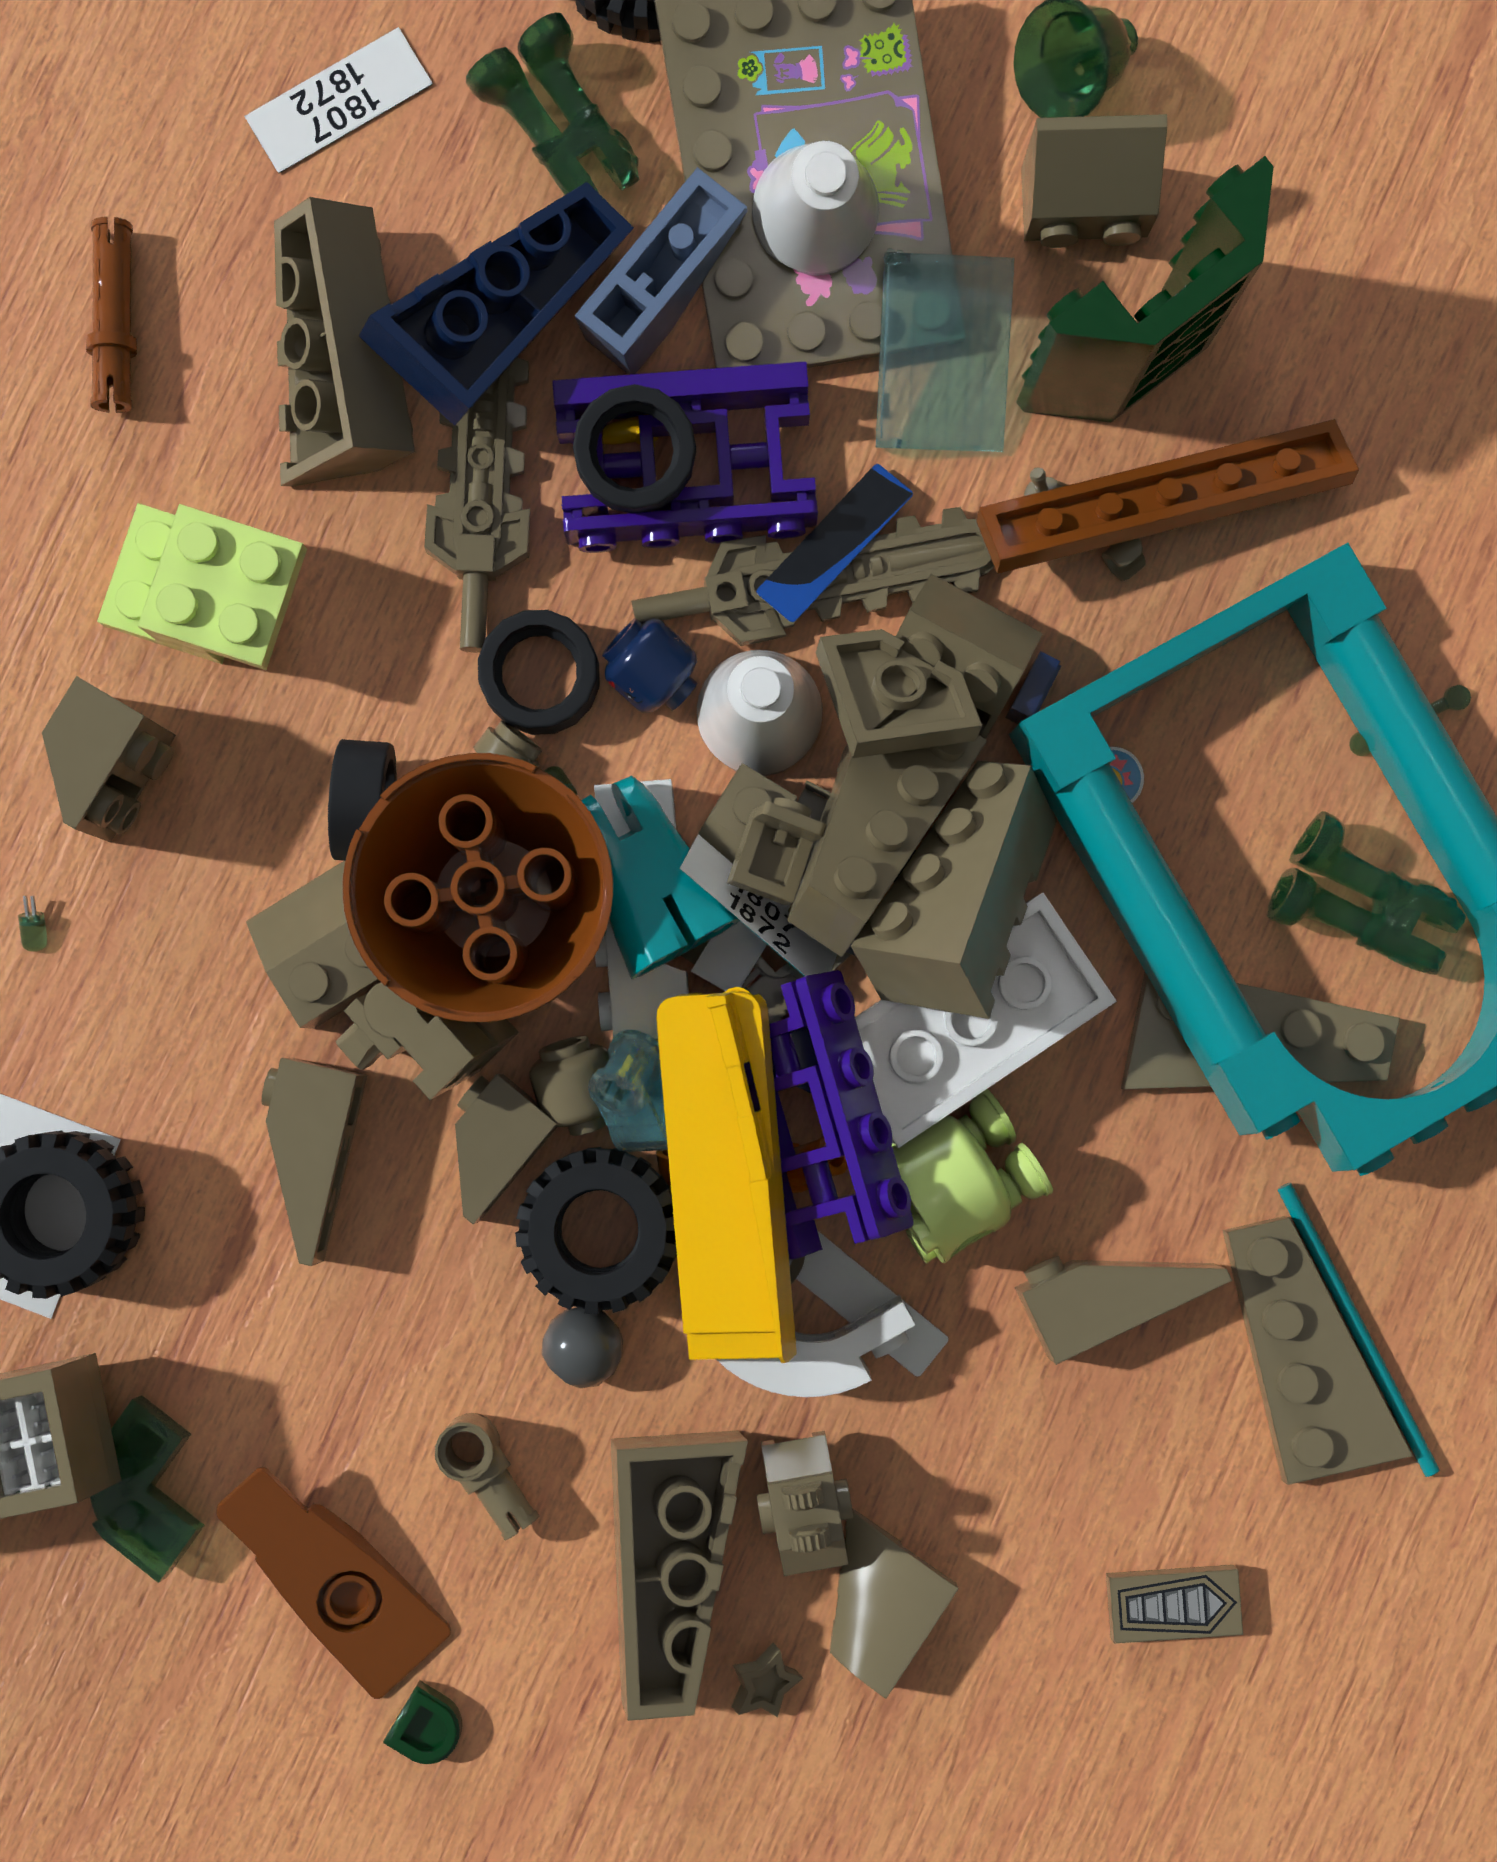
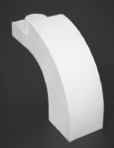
(830, 1360)

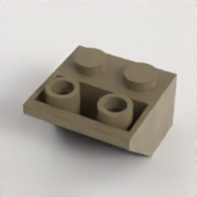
(971, 638)
(102, 759)

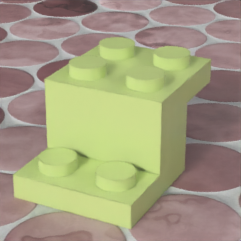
(202, 585)

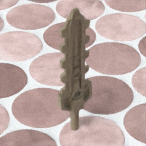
(478, 524)
(884, 567)

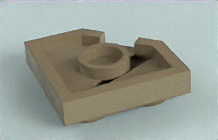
(893, 698)

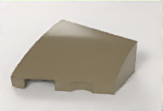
(884, 1605)

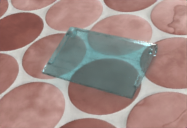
(944, 352)

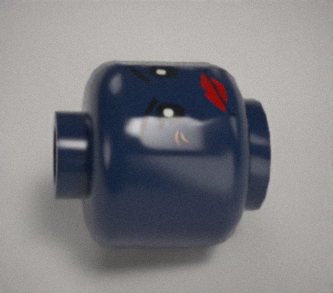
(650, 665)

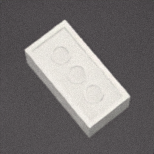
(941, 1059)

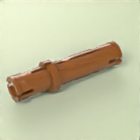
(111, 337)

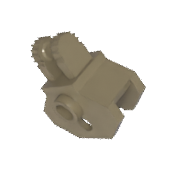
(804, 1504)

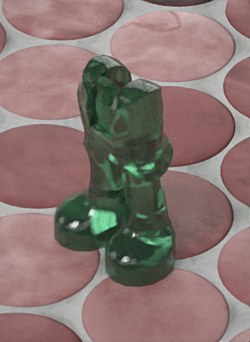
(545, 53)
(1395, 901)

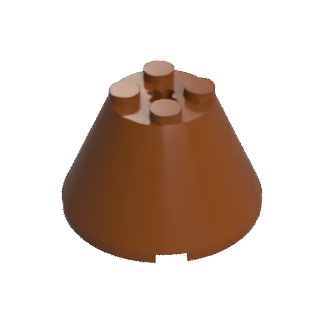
(434, 849)

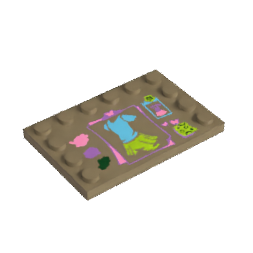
(783, 76)

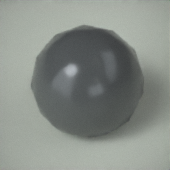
(582, 1347)

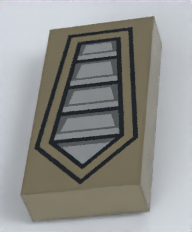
(1174, 1604)

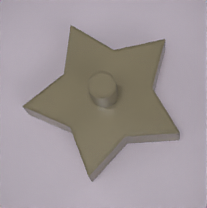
(764, 1682)

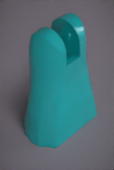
(654, 904)

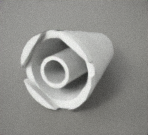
(815, 208)
(759, 711)

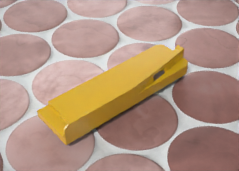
(726, 1176)

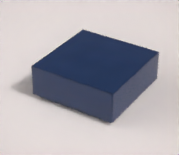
(1034, 688)

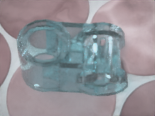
(631, 1093)

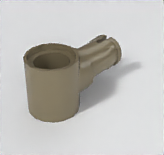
(486, 1476)

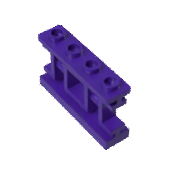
(705, 399)
(847, 1115)

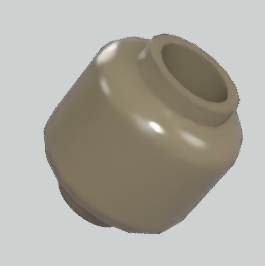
(562, 1083)

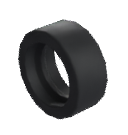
(642, 400)
(536, 624)
(357, 780)

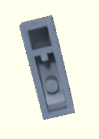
(660, 273)

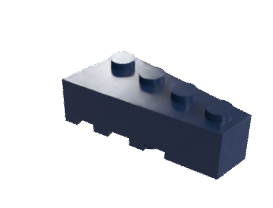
(481, 314)

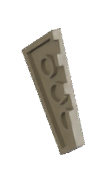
(1322, 1036)
(1308, 1369)

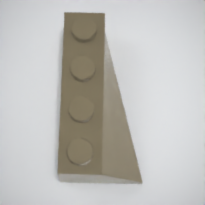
(344, 399)

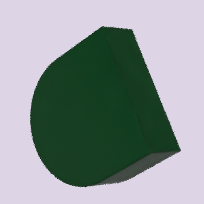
(426, 1726)

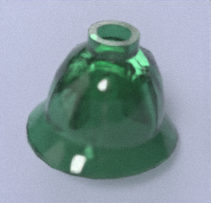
(1070, 56)

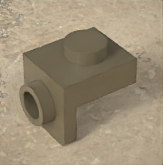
(775, 850)

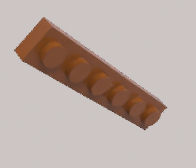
(1166, 496)

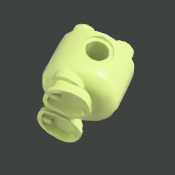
(955, 1184)

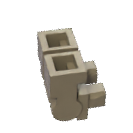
(442, 1047)

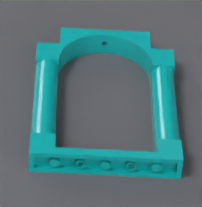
(1246, 1068)

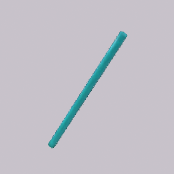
(1358, 1330)

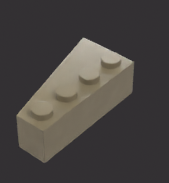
(871, 830)
(954, 904)
(670, 1544)

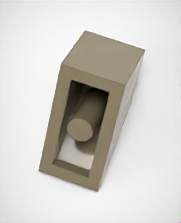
(496, 1140)

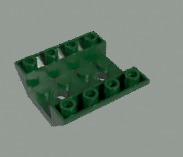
(1102, 361)

